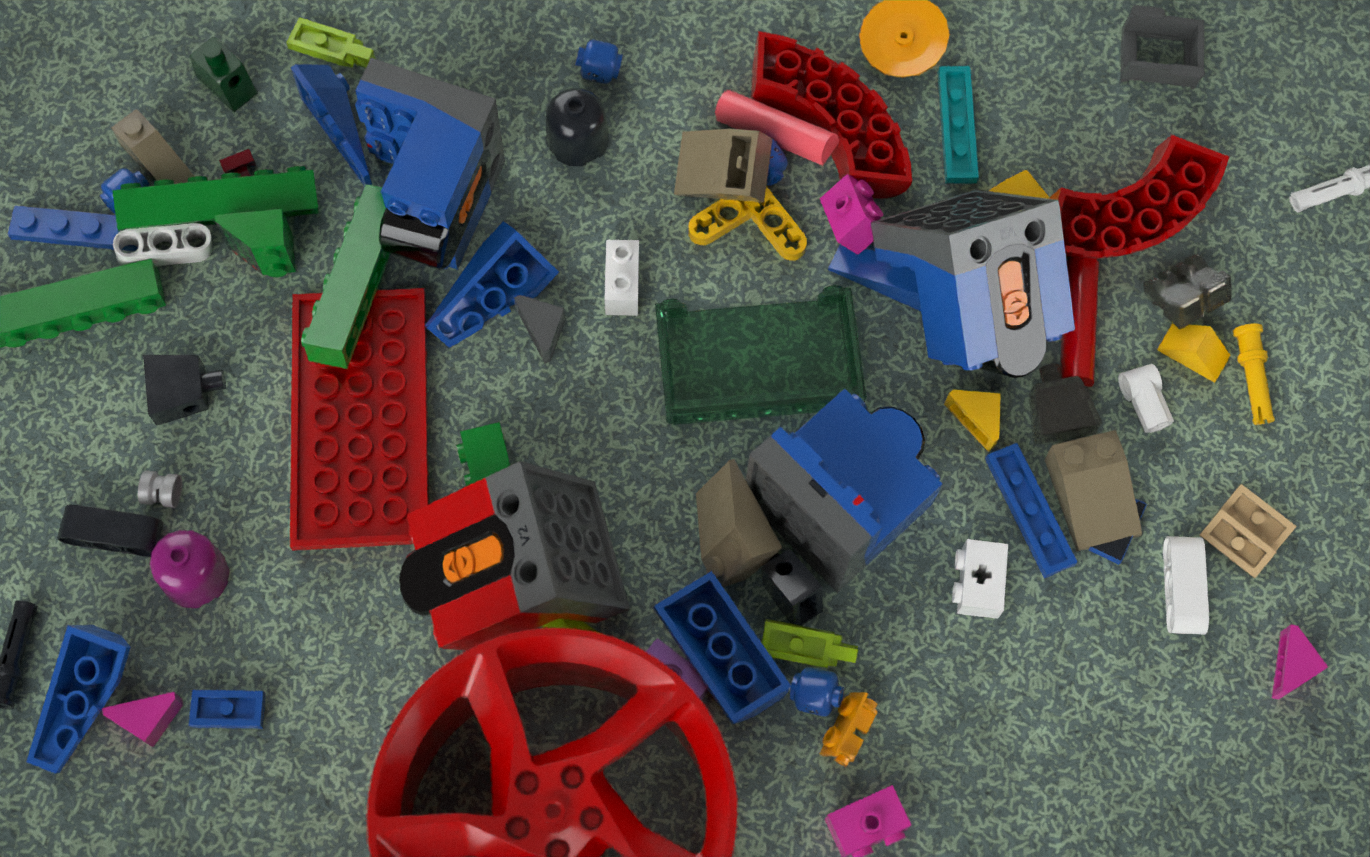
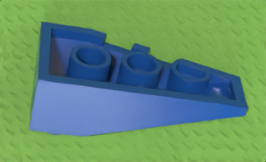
(328, 102)
(495, 275)
(877, 275)
(80, 686)

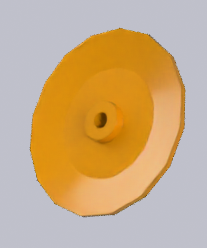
(904, 37)

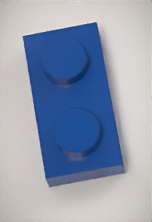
(227, 709)

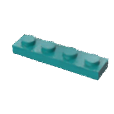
(957, 125)

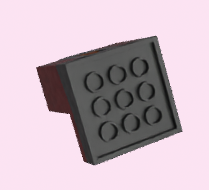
(511, 557)

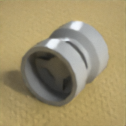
(159, 489)

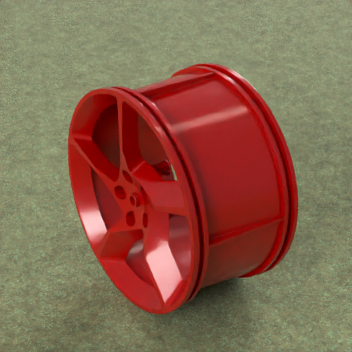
(557, 798)

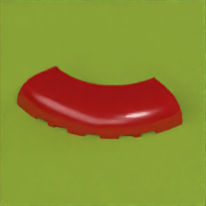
(834, 99)
(1147, 212)

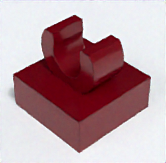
(238, 163)

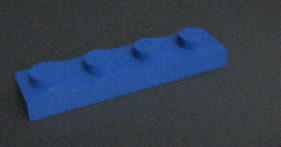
(64, 227)
(1030, 510)

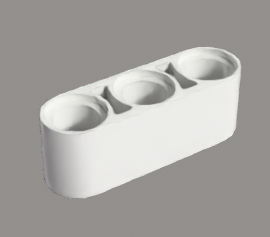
(177, 235)
(1186, 585)

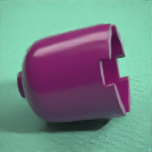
(189, 568)

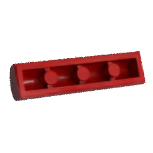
(1079, 345)

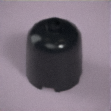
(576, 127)

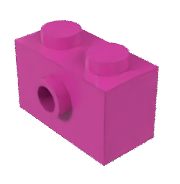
(850, 212)
(868, 823)

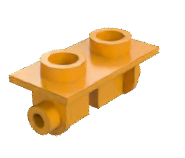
(854, 713)

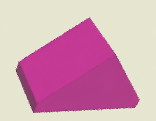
(1295, 662)
(146, 717)

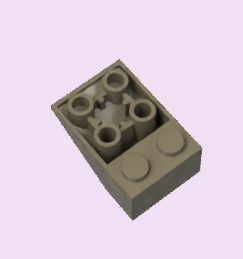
(723, 164)

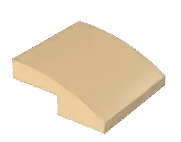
(1247, 531)

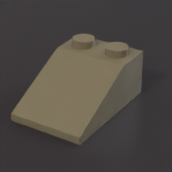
(1094, 489)
(733, 527)

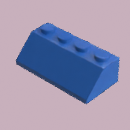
(723, 649)

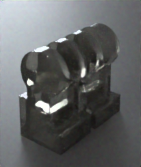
(1188, 290)

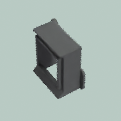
(1152, 23)

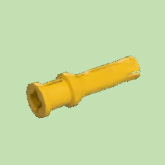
(1252, 359)

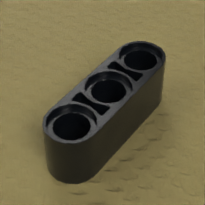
(109, 530)

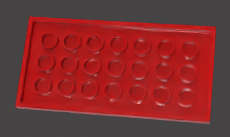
(360, 429)

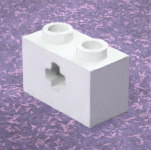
(622, 277)
(989, 561)

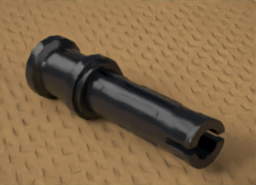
(13, 651)

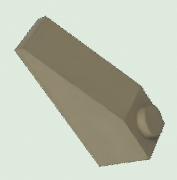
(150, 149)

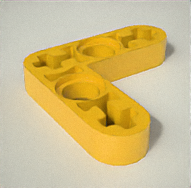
(745, 211)

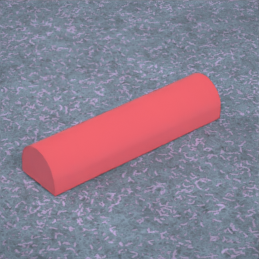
(789, 132)

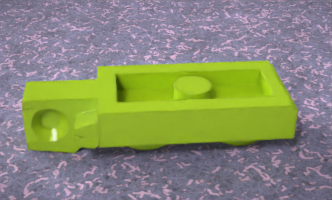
(328, 44)
(806, 644)

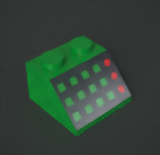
(260, 240)

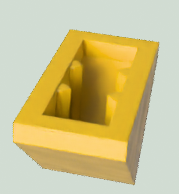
(1197, 349)
(978, 414)

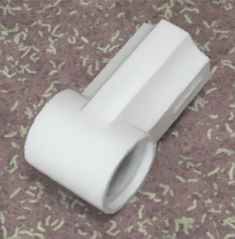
(1144, 390)

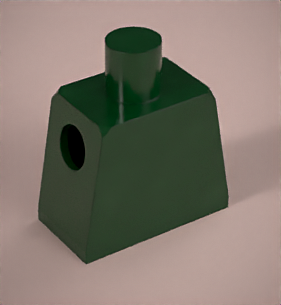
(216, 66)

